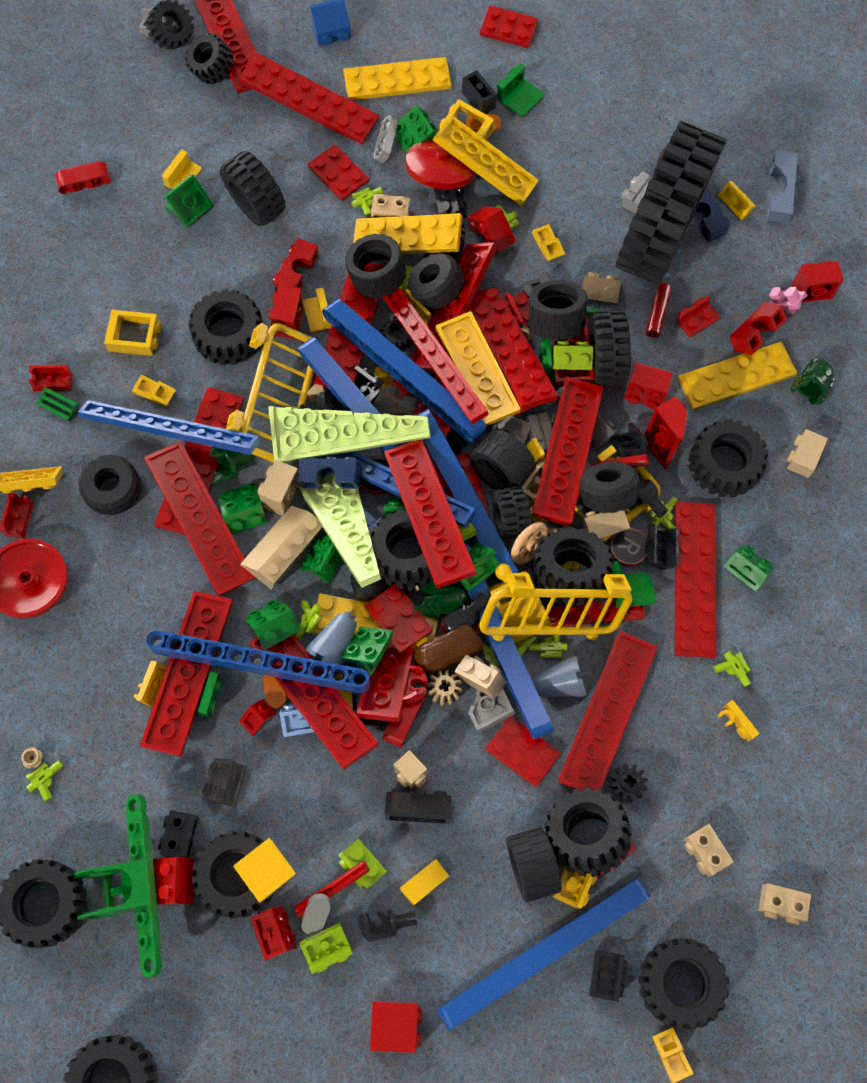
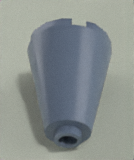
(334, 639)
(561, 680)

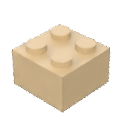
(278, 487)

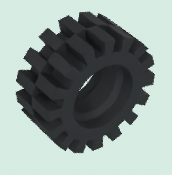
(393, 325)

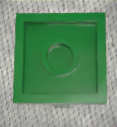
(187, 200)

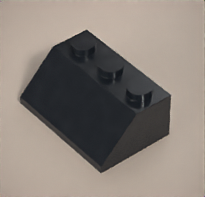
(418, 806)

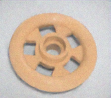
(528, 543)

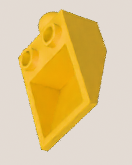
(519, 607)

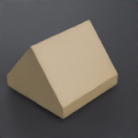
(312, 393)

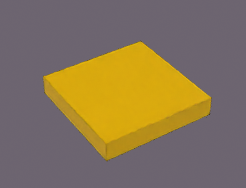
(264, 870)

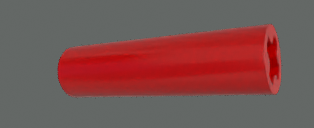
(658, 310)

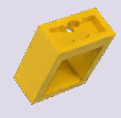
(488, 123)
(114, 327)

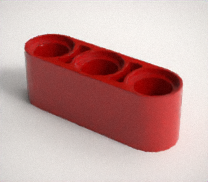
(82, 177)
(398, 731)

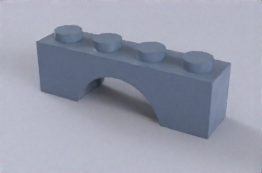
(784, 169)

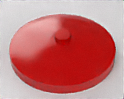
(436, 167)
(31, 578)

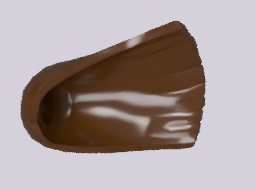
(448, 649)

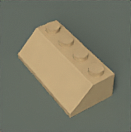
(282, 546)

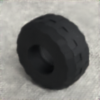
(436, 281)
(609, 487)
(111, 501)

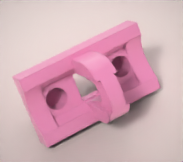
(792, 294)

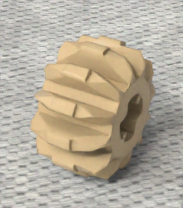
(453, 688)

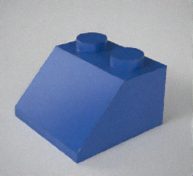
(330, 22)

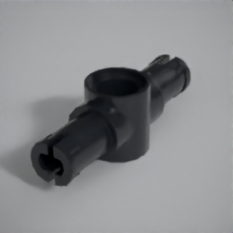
(649, 497)

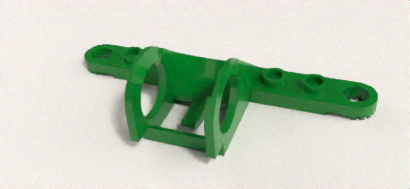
(137, 887)

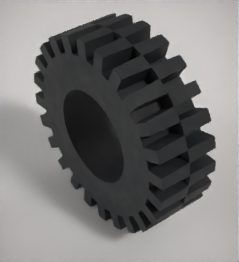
(669, 202)

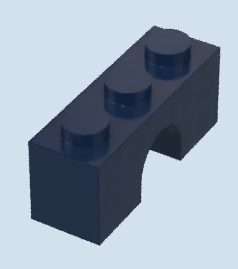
(715, 223)
(314, 470)

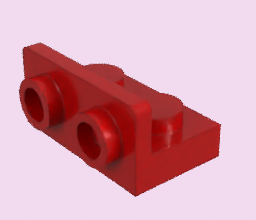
(519, 307)
(697, 317)
(273, 932)

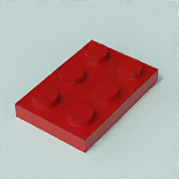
(509, 26)
(338, 172)
(397, 613)
(522, 753)

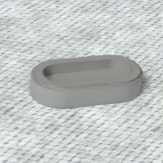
(315, 914)

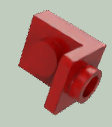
(257, 716)

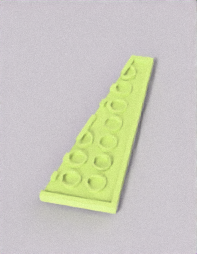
(331, 432)
(345, 523)

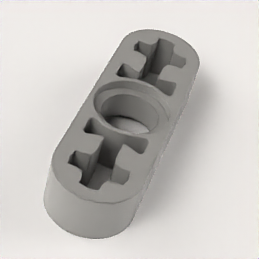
(385, 139)

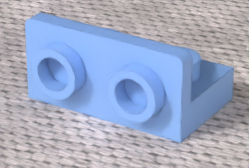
(293, 721)

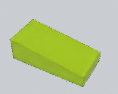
(524, 644)

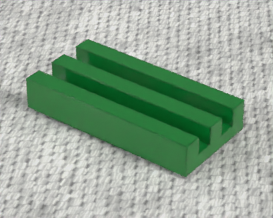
(43, 397)

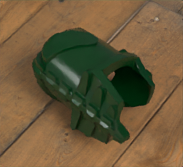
(820, 372)
(230, 463)
(441, 600)

